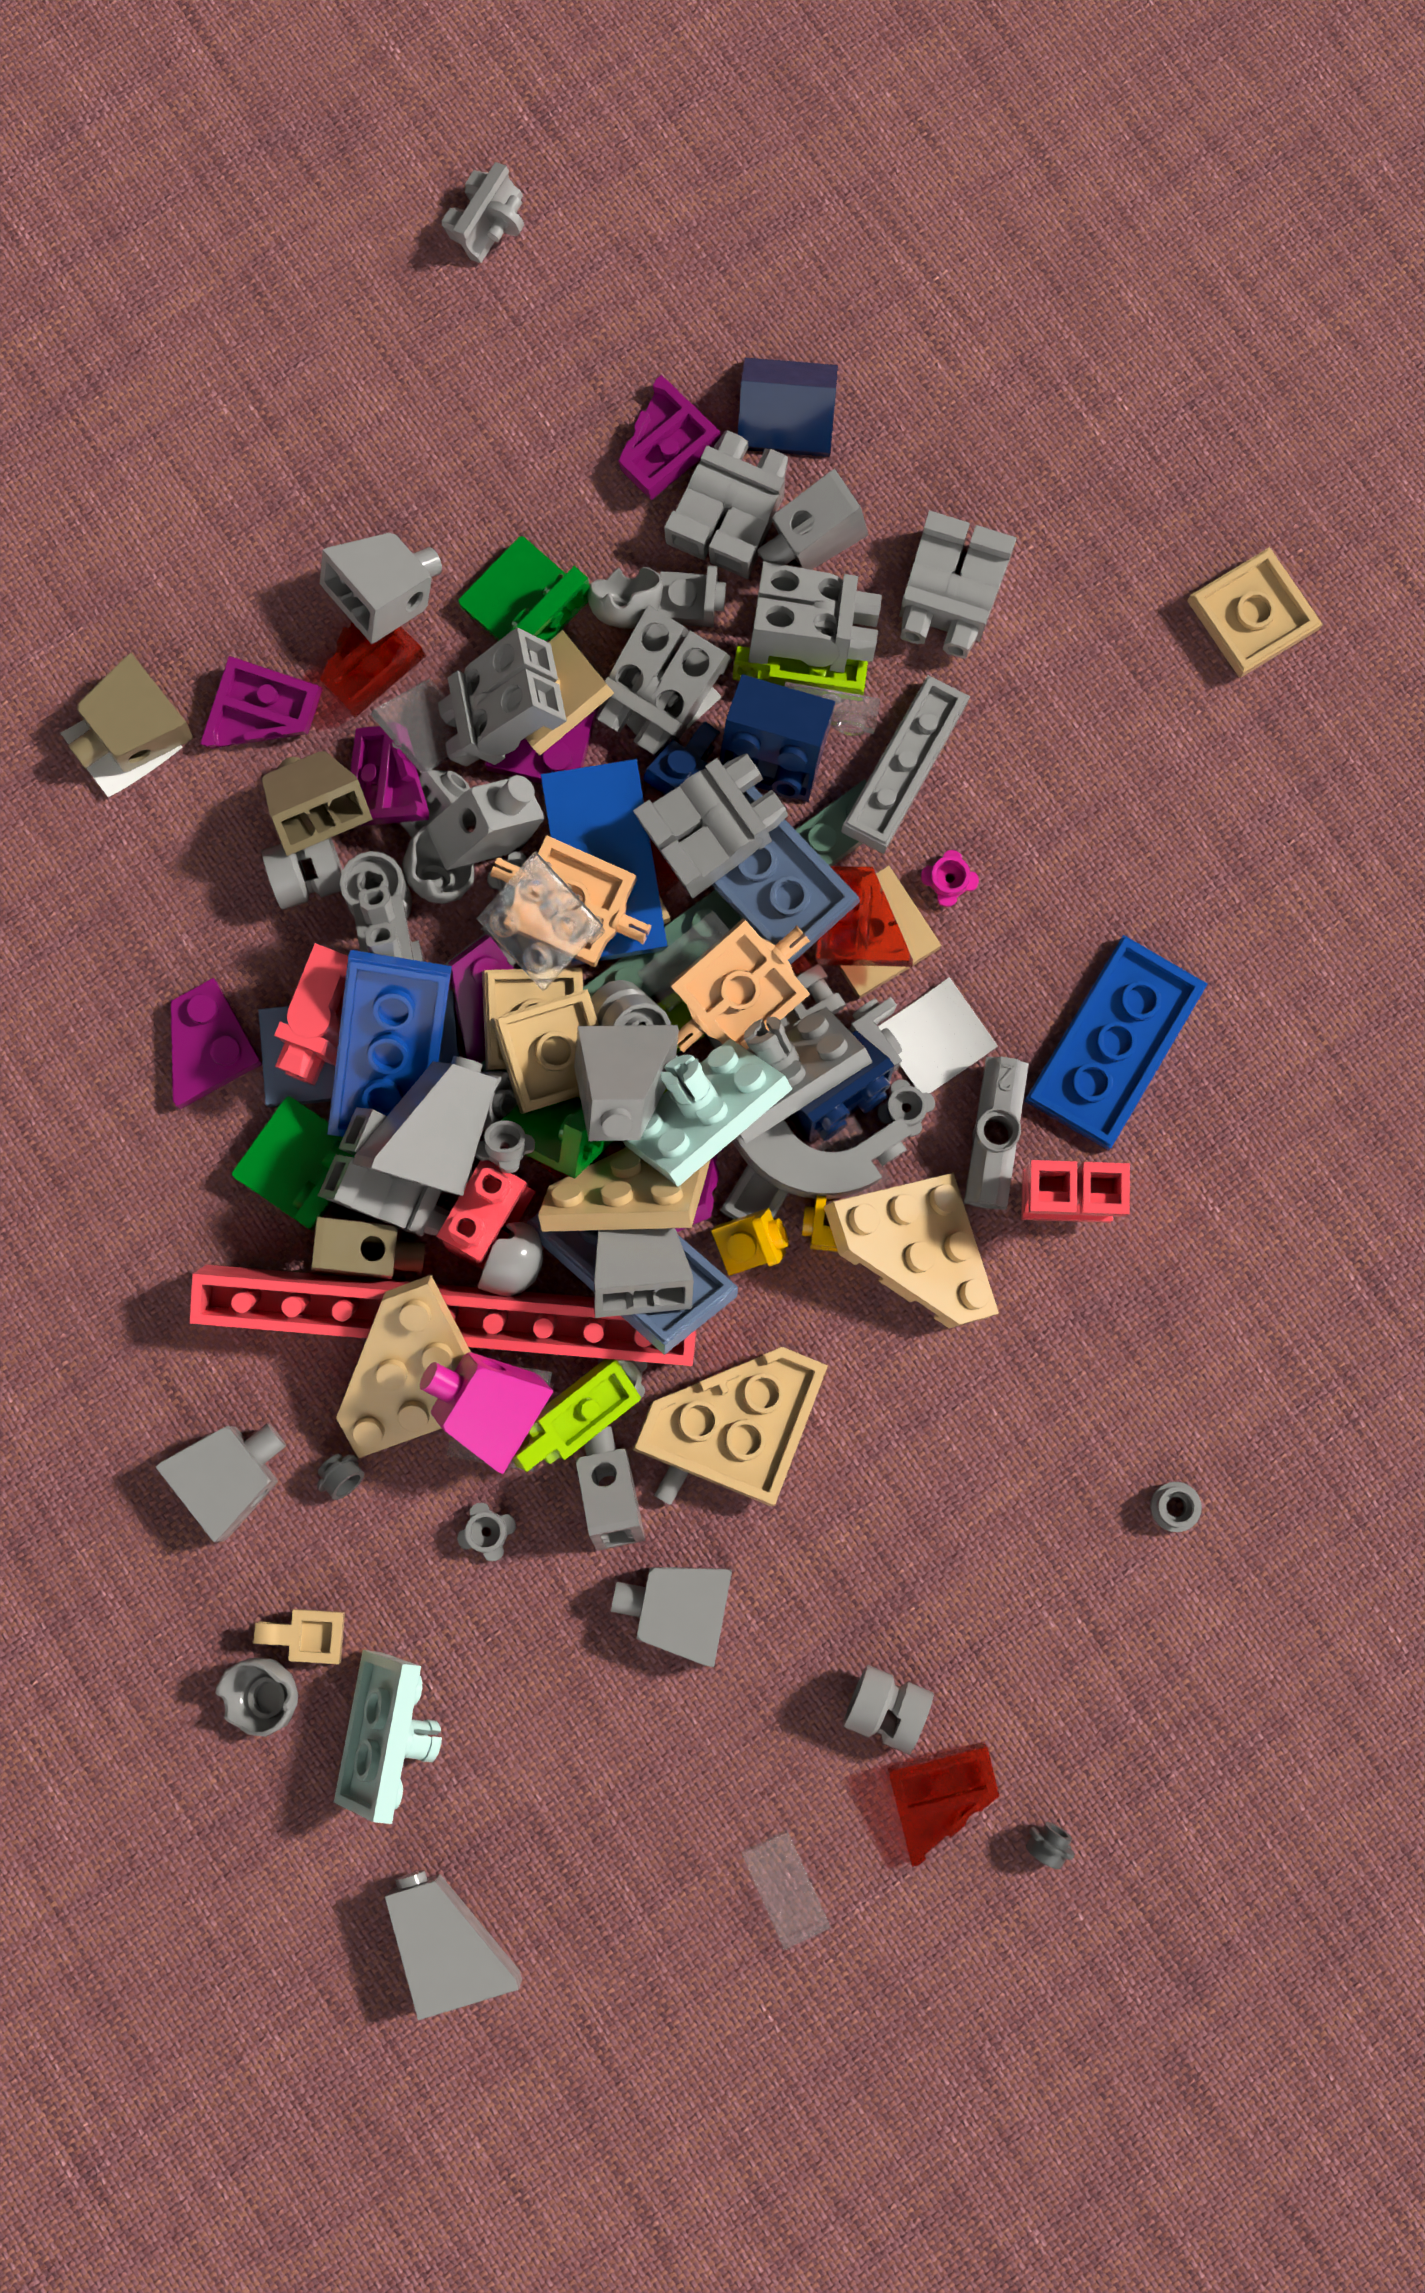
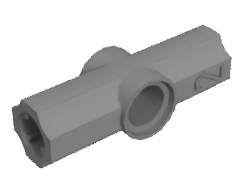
(1002, 1103)

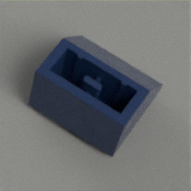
(780, 733)
(862, 1090)

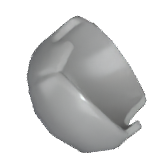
(623, 600)
(428, 875)
(513, 1262)
(258, 1696)

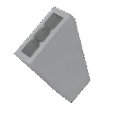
(621, 1077)
(433, 1128)
(445, 1947)

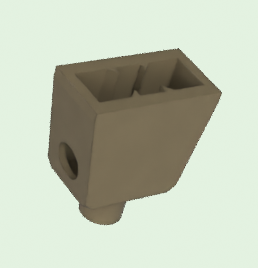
(128, 719)
(313, 800)
(339, 1253)

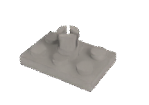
(810, 1055)

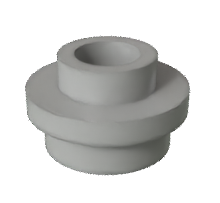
(1191, 1506)

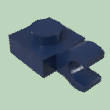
(679, 762)

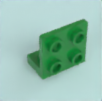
(525, 593)
(559, 1136)
(291, 1162)

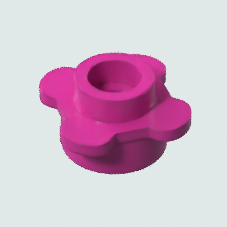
(952, 865)

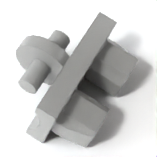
(489, 213)

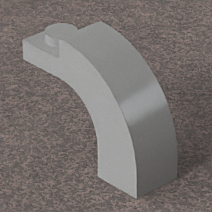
(810, 1172)

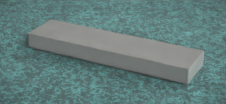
(905, 764)

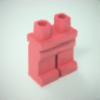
(314, 1016)
(1075, 1194)
(478, 1215)

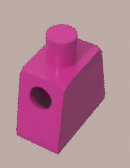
(486, 1405)

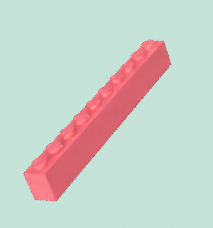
(485, 1319)

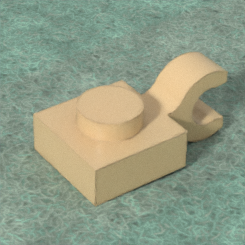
(311, 1636)

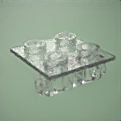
(540, 921)

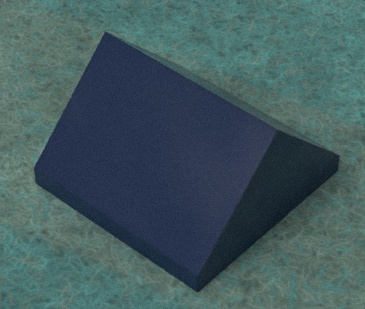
(787, 406)

